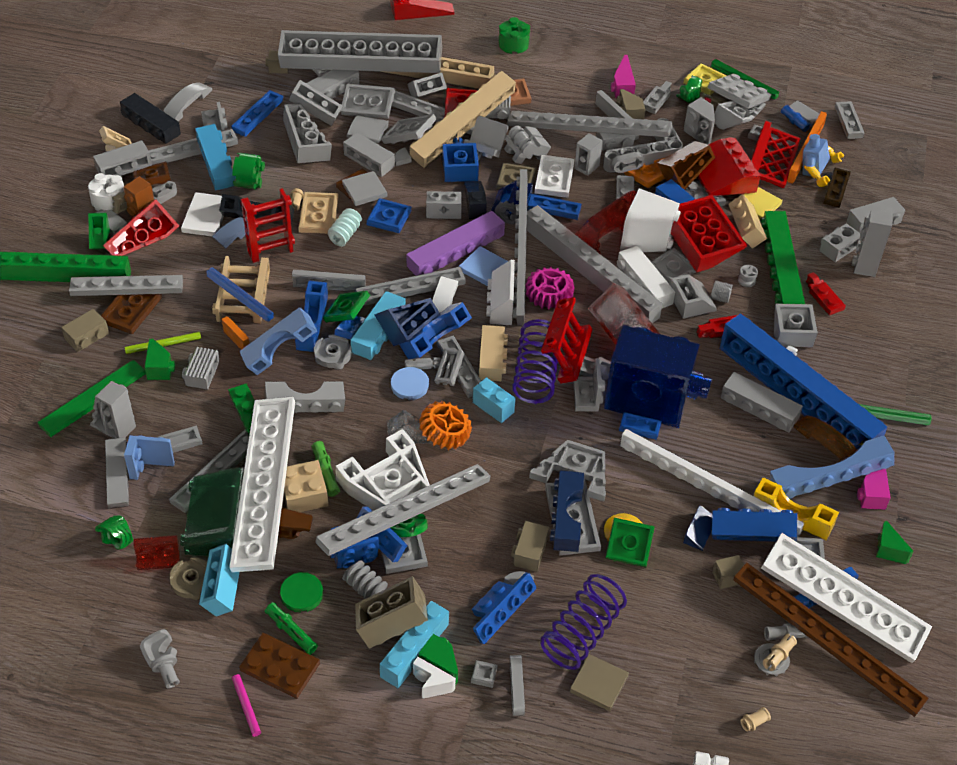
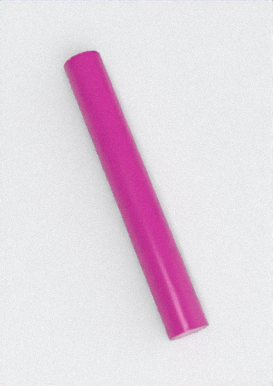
(246, 705)

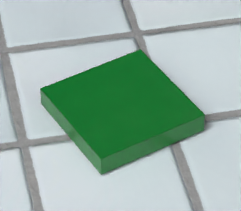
(346, 306)
(630, 542)

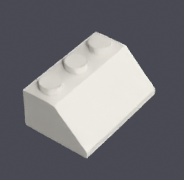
(501, 294)

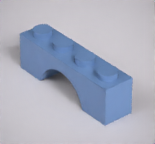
(260, 352)

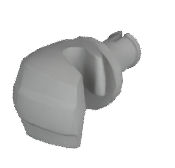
(159, 659)

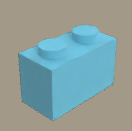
(493, 400)

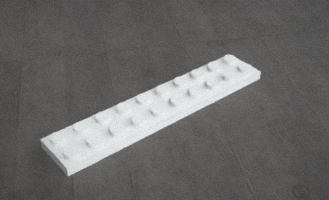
(263, 486)

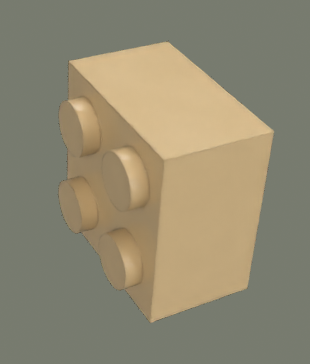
(305, 487)

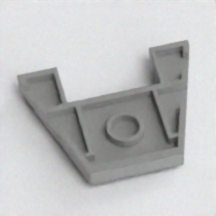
(576, 458)

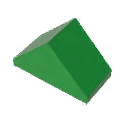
(892, 545)

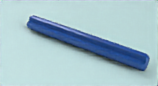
(240, 294)

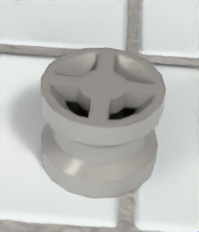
(747, 276)

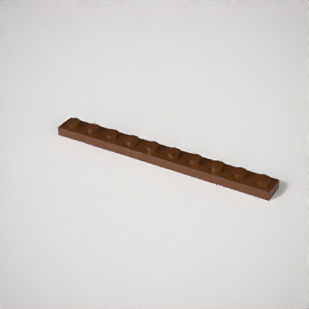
(831, 639)

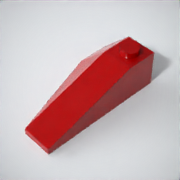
(143, 229)

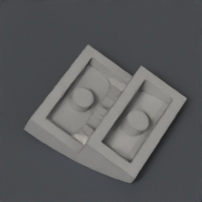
(368, 127)

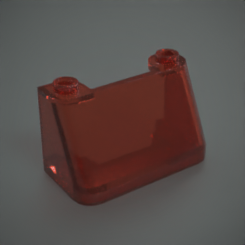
(606, 221)

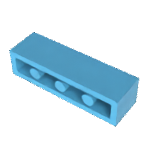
(215, 156)

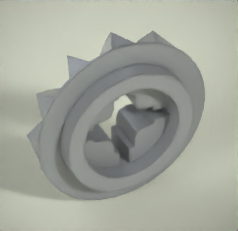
(762, 652)

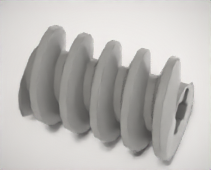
(364, 580)

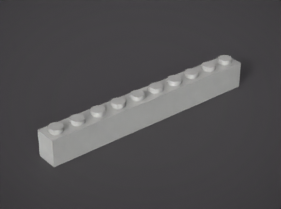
(587, 260)

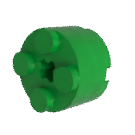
(514, 36)
(248, 171)

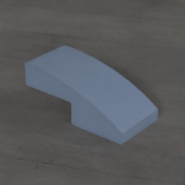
(230, 232)

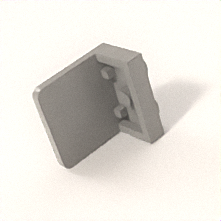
(488, 136)
(588, 390)

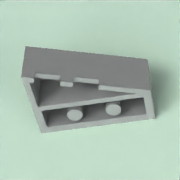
(113, 411)

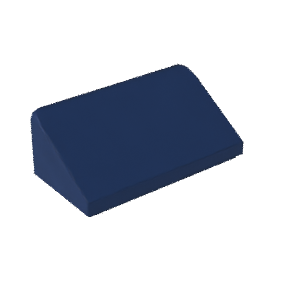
(699, 529)

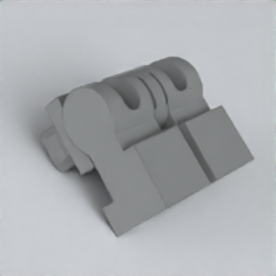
(525, 143)

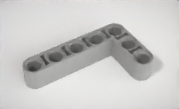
(651, 151)

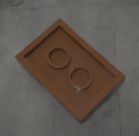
(130, 311)
(279, 665)

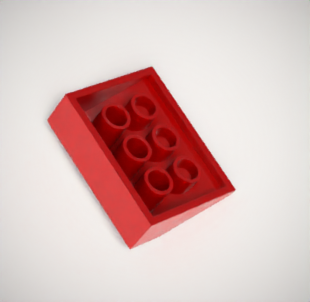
(730, 170)
(705, 233)

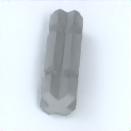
(423, 363)

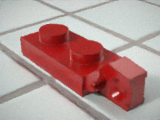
(824, 295)
(714, 327)

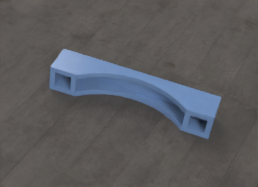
(871, 457)

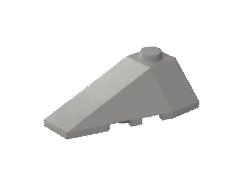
(733, 114)

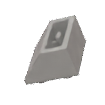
(700, 120)
(691, 296)

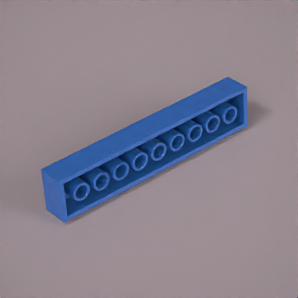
(797, 381)

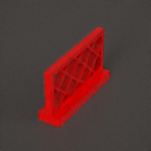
(761, 151)

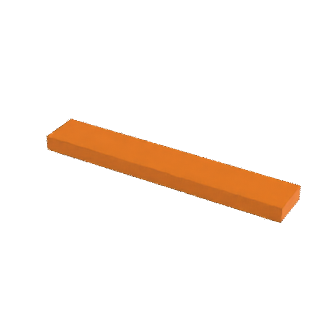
(798, 163)

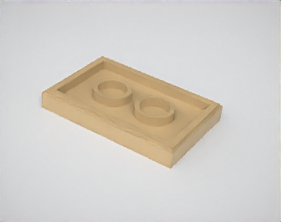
(318, 212)

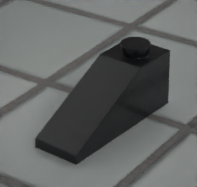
(475, 199)

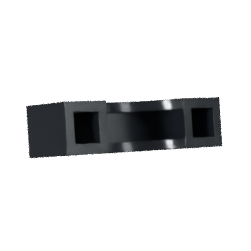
(231, 207)

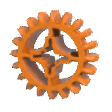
(445, 425)

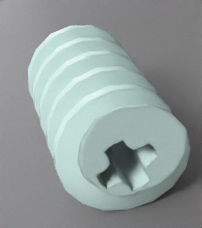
(344, 227)

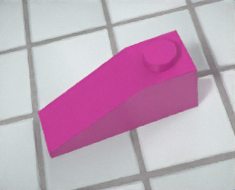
(623, 78)
(874, 491)

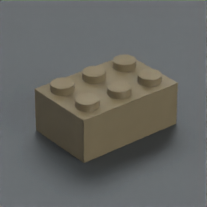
(391, 612)

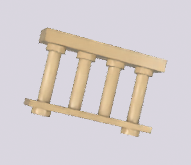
(259, 284)

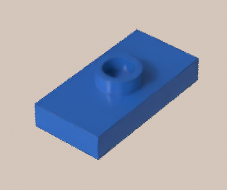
(349, 327)
(640, 425)

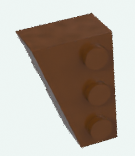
(686, 163)

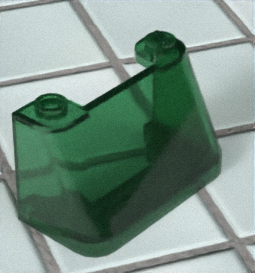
(212, 511)

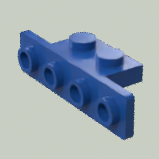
(500, 604)

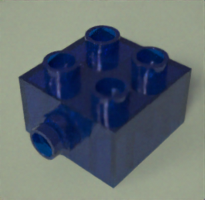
(654, 376)

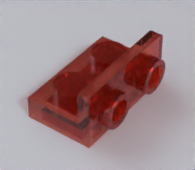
(156, 552)

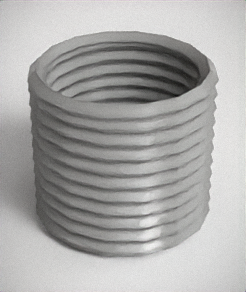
(721, 291)

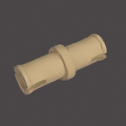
(779, 652)

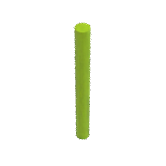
(164, 342)

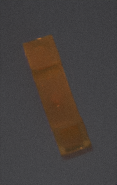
(827, 436)

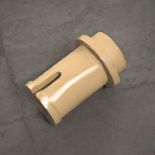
(296, 197)
(751, 721)

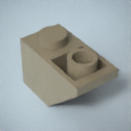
(631, 104)

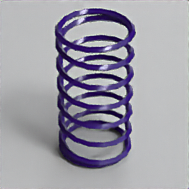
(553, 369)
(599, 601)

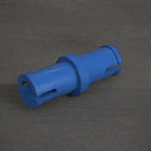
(795, 118)

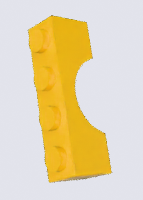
(817, 519)

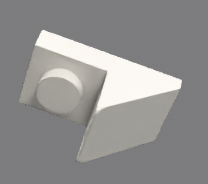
(436, 680)

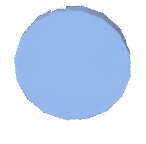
(409, 383)

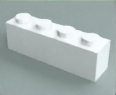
(643, 272)

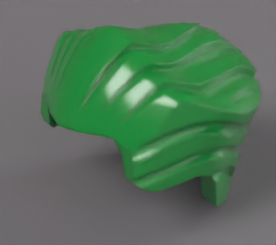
(691, 91)
(115, 531)

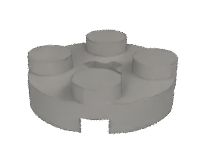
(332, 360)

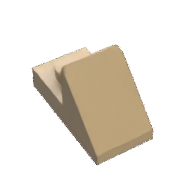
(113, 139)

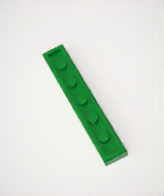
(85, 401)

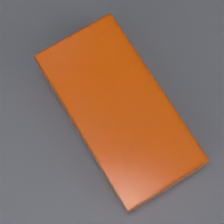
(235, 333)

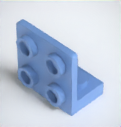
(147, 450)

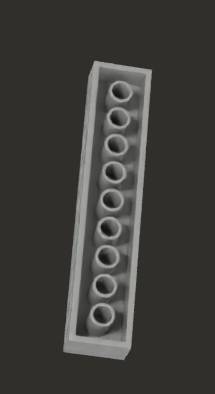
(360, 51)

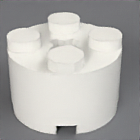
(102, 190)

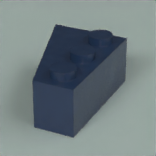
(406, 320)

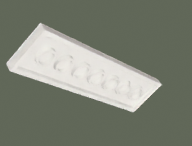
(847, 598)

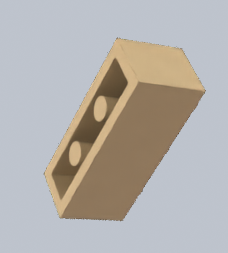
(747, 221)
(493, 353)

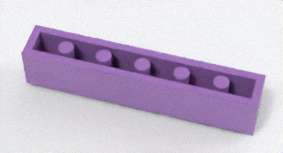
(455, 244)

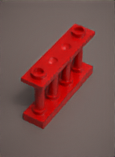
(252, 223)
(577, 344)

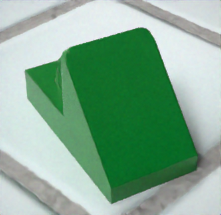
(98, 230)

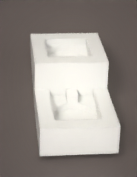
(444, 293)

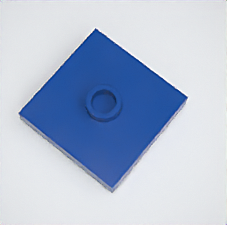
(389, 215)

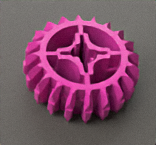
(550, 283)

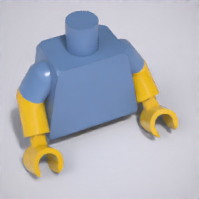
(816, 156)

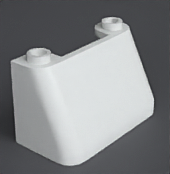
(649, 223)

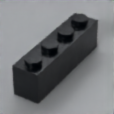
(150, 118)

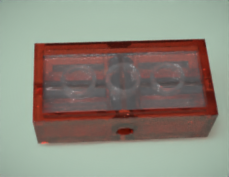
(617, 309)

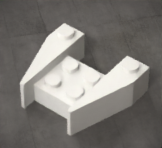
(387, 480)

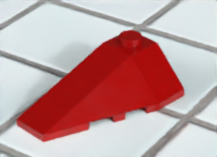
(420, 9)

